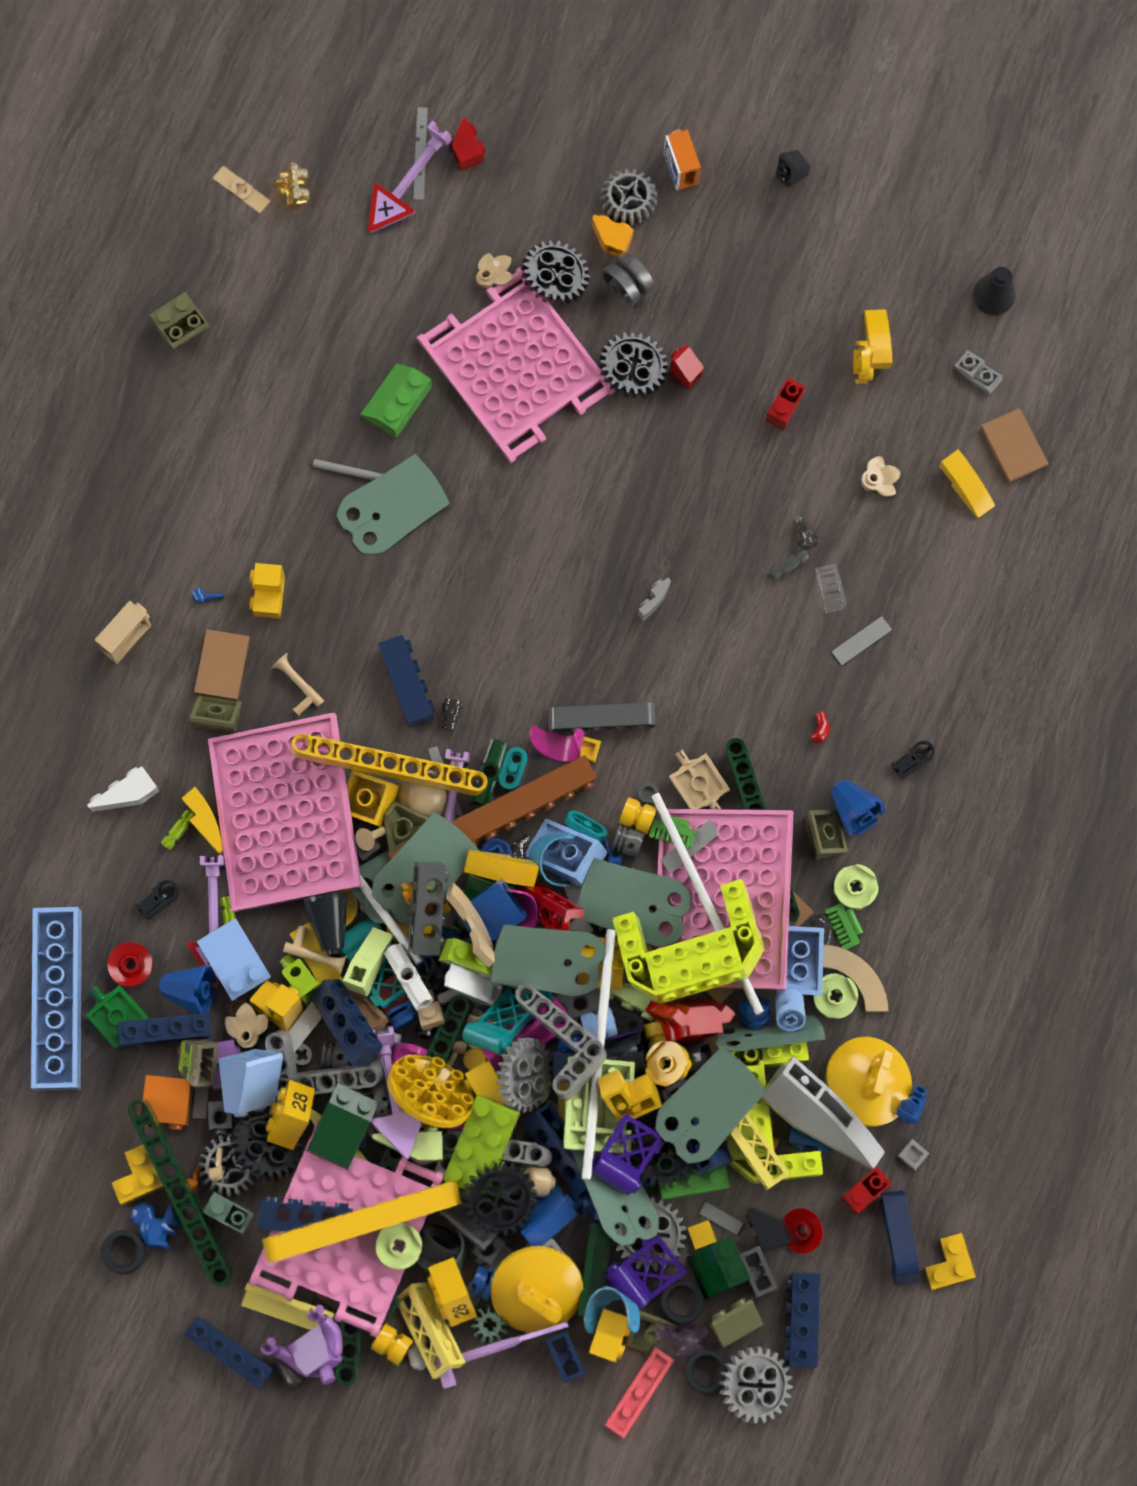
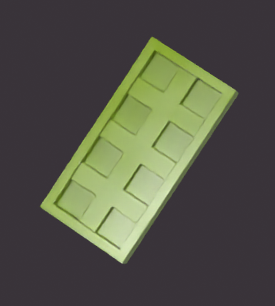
(481, 1140)

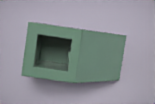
(228, 1213)

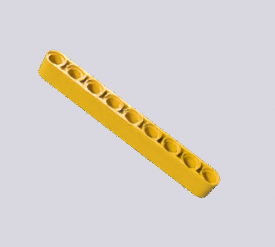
(378, 768)
(361, 1221)

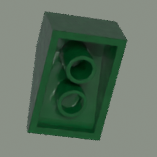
(342, 1126)

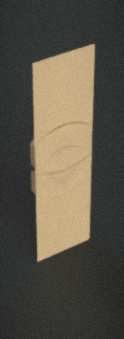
(241, 189)

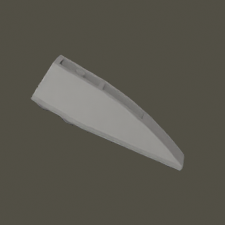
(820, 1113)

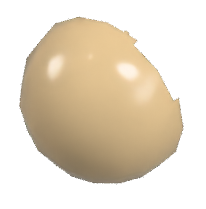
(422, 797)

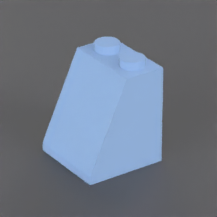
(250, 1080)

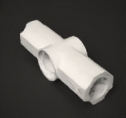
(413, 987)

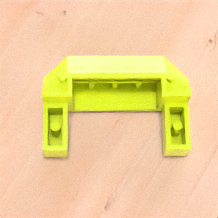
(697, 962)
(799, 1164)

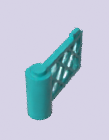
(353, 940)
(493, 1035)

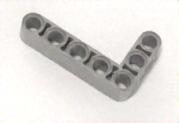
(566, 1034)
(317, 1077)
(526, 1156)

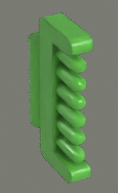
(682, 827)
(848, 921)

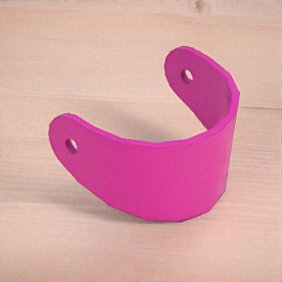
(557, 746)
(530, 906)

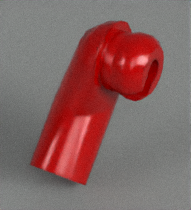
(823, 728)

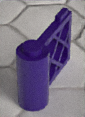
(615, 1170)
(627, 1280)

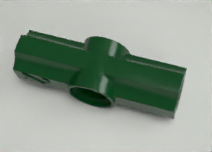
(494, 760)

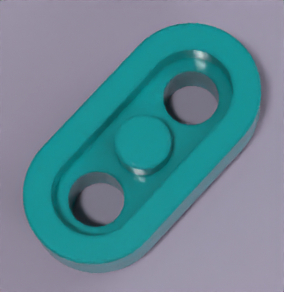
(512, 769)
(585, 825)

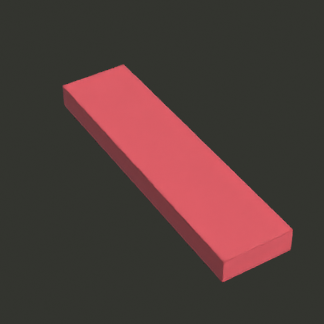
(639, 1392)

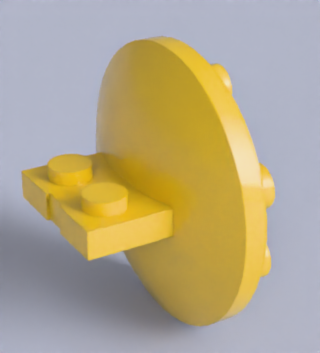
(869, 1079)
(430, 1091)
(536, 1288)

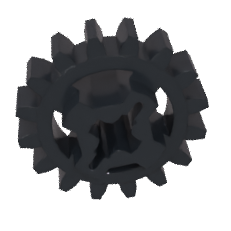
(434, 976)

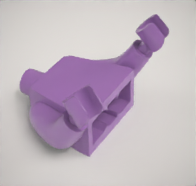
(315, 1351)

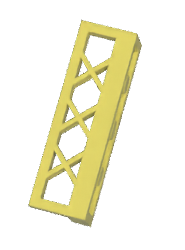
(750, 1156)
(276, 1306)
(432, 1325)

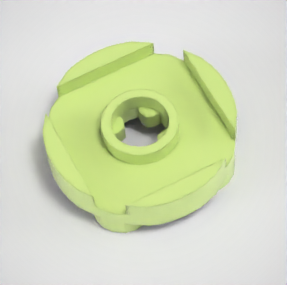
(853, 874)
(848, 998)
(411, 1249)

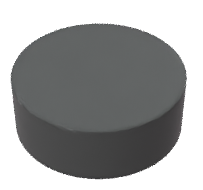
(645, 792)

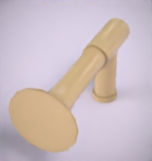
(312, 695)
(366, 839)
(297, 950)

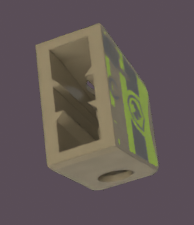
(198, 1061)

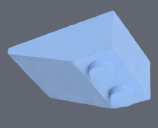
(568, 856)
(233, 959)
(805, 960)

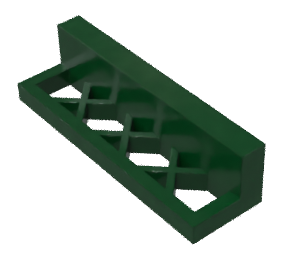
(595, 1265)

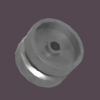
(627, 279)

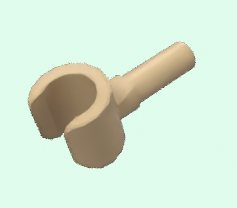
(459, 1047)
(217, 1172)

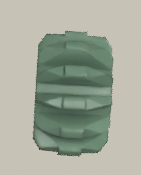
(484, 1331)

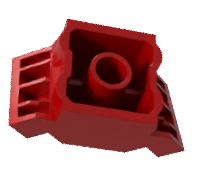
(690, 1019)

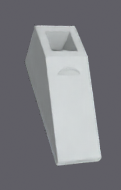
(130, 791)
(472, 985)

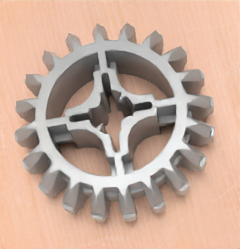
(615, 187)
(210, 1159)

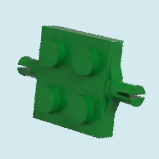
(113, 1009)

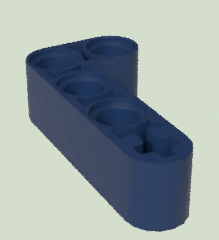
(900, 1238)

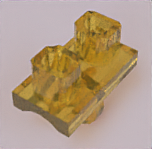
(290, 182)

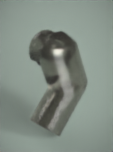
(519, 846)
(822, 922)

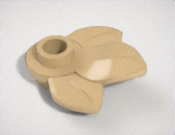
(495, 269)
(882, 475)
(246, 1022)

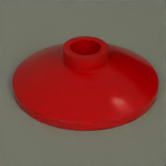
(127, 953)
(802, 1241)

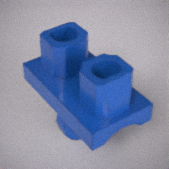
(911, 1108)

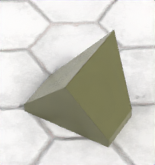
(401, 824)
(645, 1336)

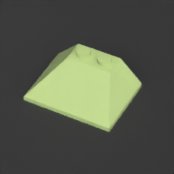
(577, 1112)

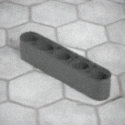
(601, 717)

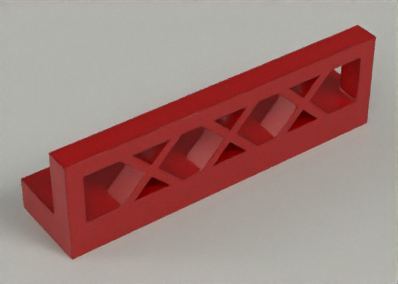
(556, 906)

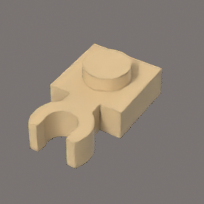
(431, 1015)

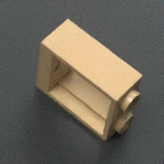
(123, 631)

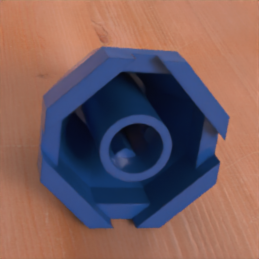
(856, 807)
(190, 988)

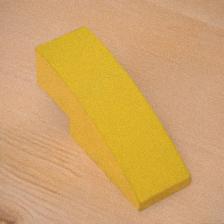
(879, 336)
(967, 483)
(204, 819)
(503, 866)
(319, 970)

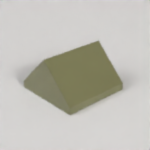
(216, 714)
(825, 833)

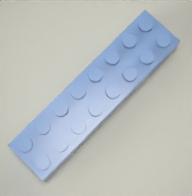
(56, 999)

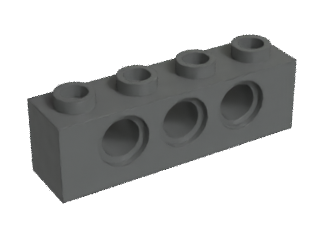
(422, 874)
(591, 999)

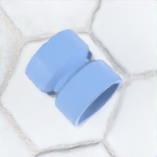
(790, 1010)
(589, 1023)

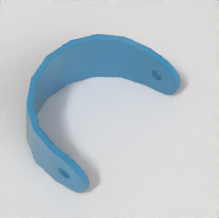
(538, 849)
(603, 1297)

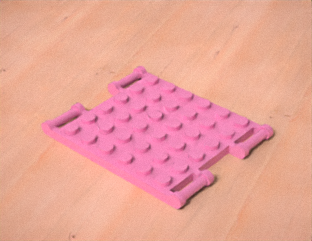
(515, 365)
(349, 1268)

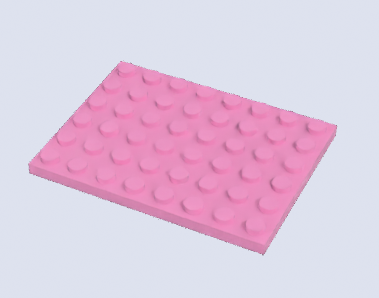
(282, 816)
(749, 848)

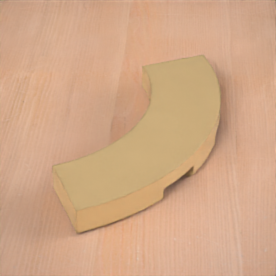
(480, 937)
(860, 973)

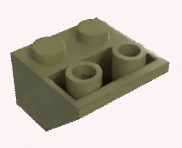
(178, 320)
(736, 1323)

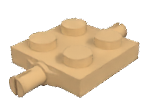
(699, 782)

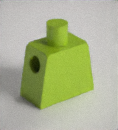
(299, 978)

